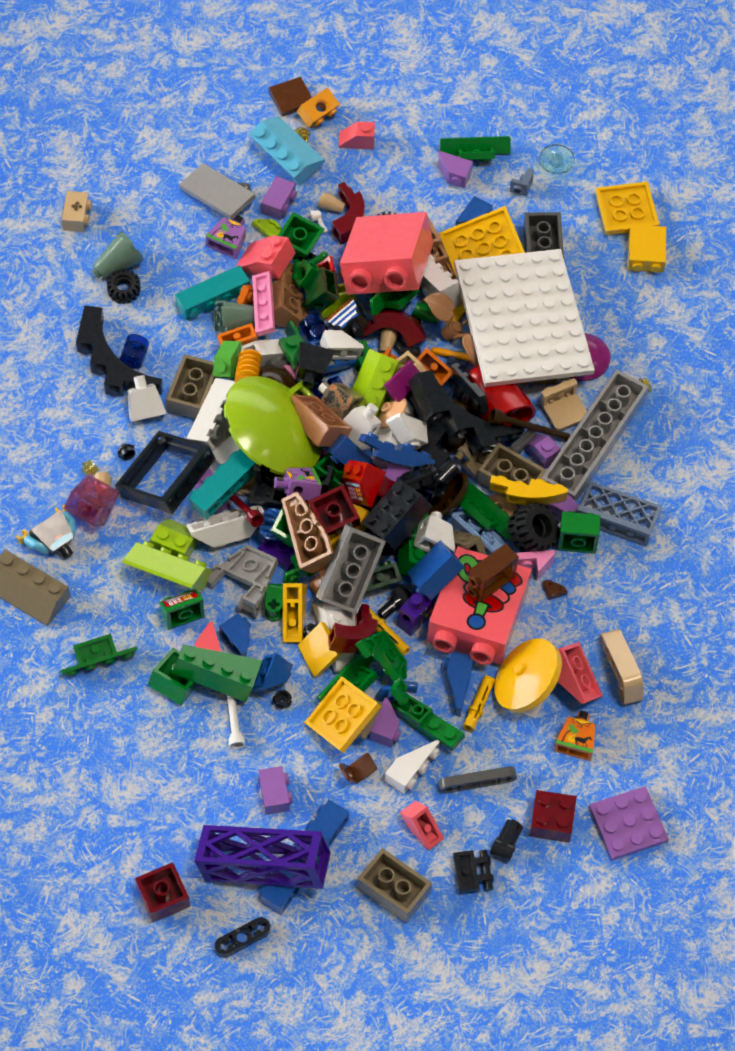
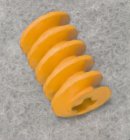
(248, 364)

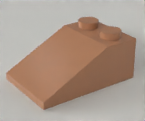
(319, 421)

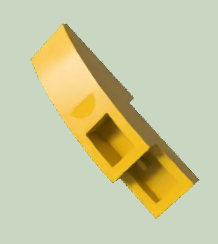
(536, 492)

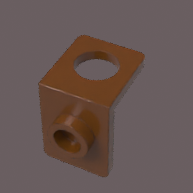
(359, 769)

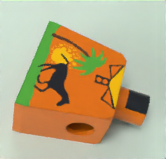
(577, 737)

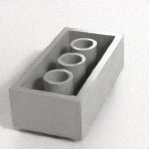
(350, 569)

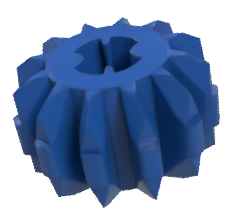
(269, 519)

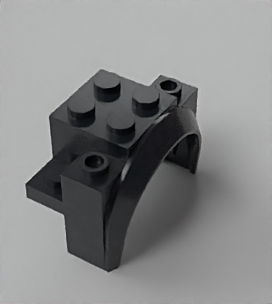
(265, 493)

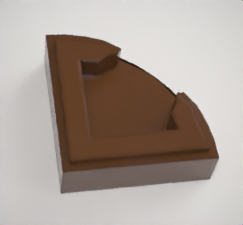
(554, 589)

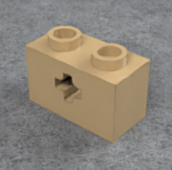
(75, 211)

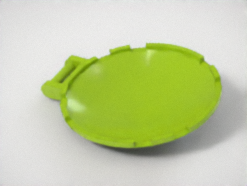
(268, 425)

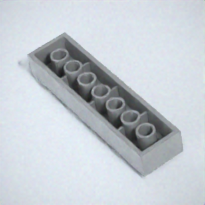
(597, 433)

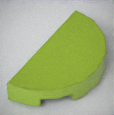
(267, 227)

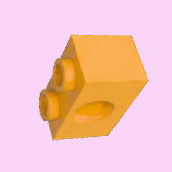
(325, 101)

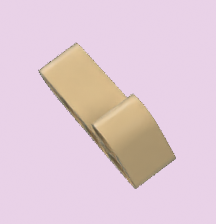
(623, 666)

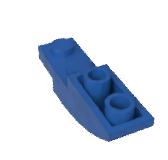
(401, 454)

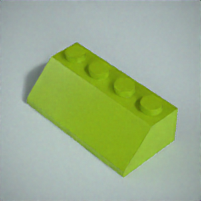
(372, 377)
(168, 566)

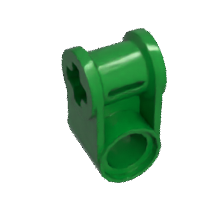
(274, 602)

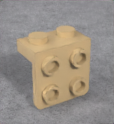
(563, 404)

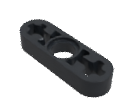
(226, 939)

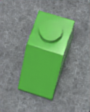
(226, 359)

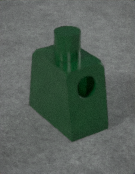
(321, 290)

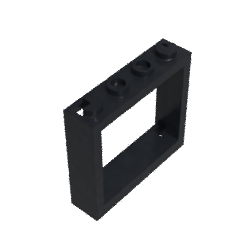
(184, 483)

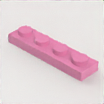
(263, 304)

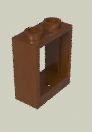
(492, 573)

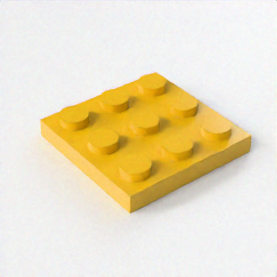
(625, 206)
(342, 714)

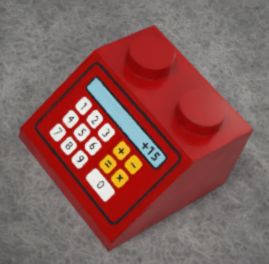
(362, 482)

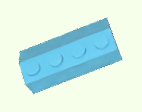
(287, 148)

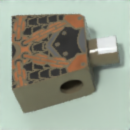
(340, 398)

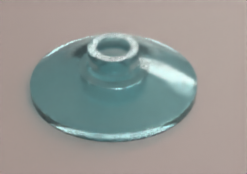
(559, 154)

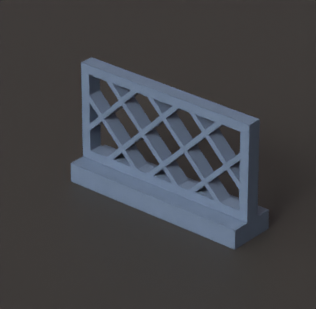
(614, 523)

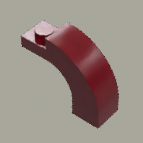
(356, 208)
(400, 321)
(344, 637)

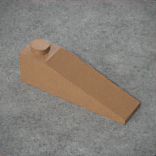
(287, 299)
(307, 534)

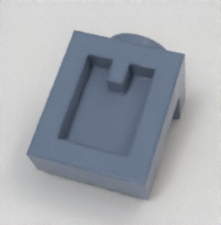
(522, 186)

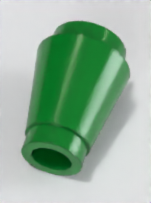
(424, 313)

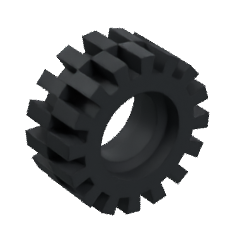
(123, 277)

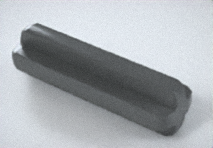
(523, 440)

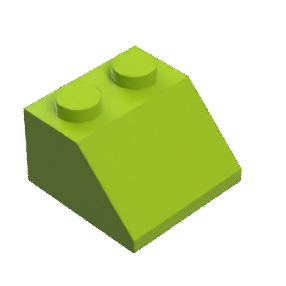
(174, 537)

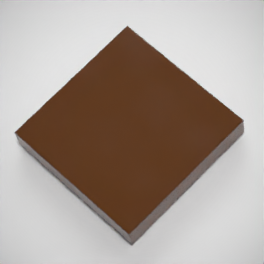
(290, 95)

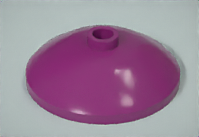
(600, 357)

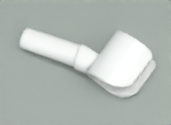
(316, 216)

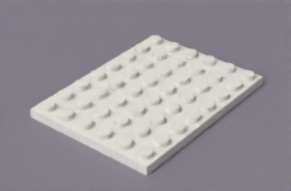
(523, 317)

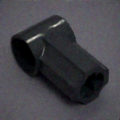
(445, 474)
(505, 844)

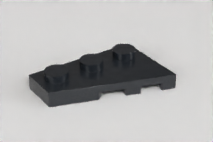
(468, 392)

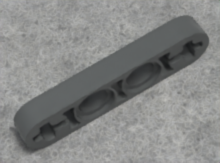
(477, 779)

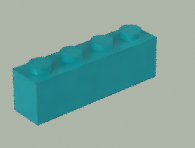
(204, 295)
(222, 484)

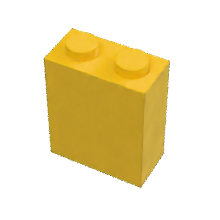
(647, 248)

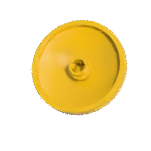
(528, 675)

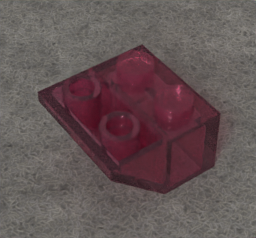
(92, 501)

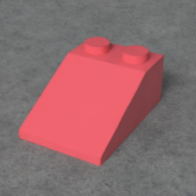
(267, 255)
(577, 674)

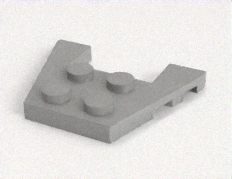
(249, 567)

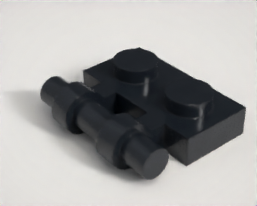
(466, 871)

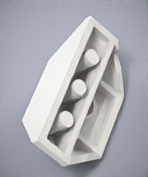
(223, 527)
(331, 614)

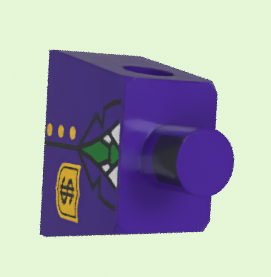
(416, 609)

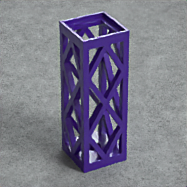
(210, 850)

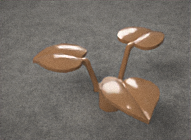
(442, 309)

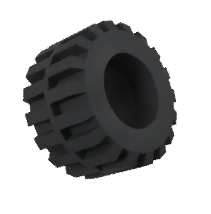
(544, 524)

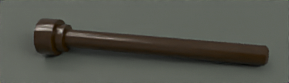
(498, 417)

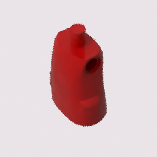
(504, 397)

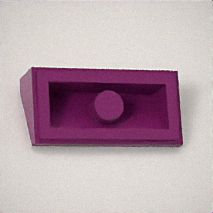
(398, 385)

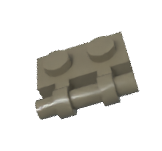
(473, 462)

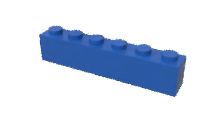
(330, 821)

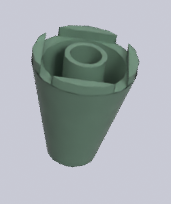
(118, 255)
(232, 315)

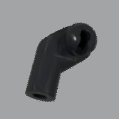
(401, 348)

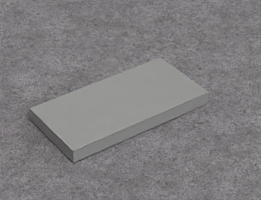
(217, 191)

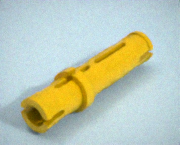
(403, 647)
(476, 710)

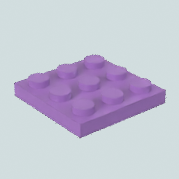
(628, 823)

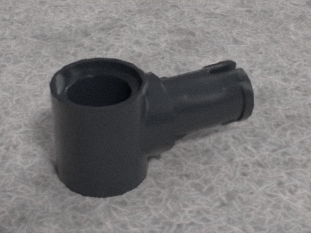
(398, 597)

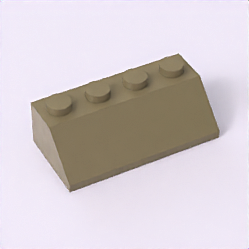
(31, 589)

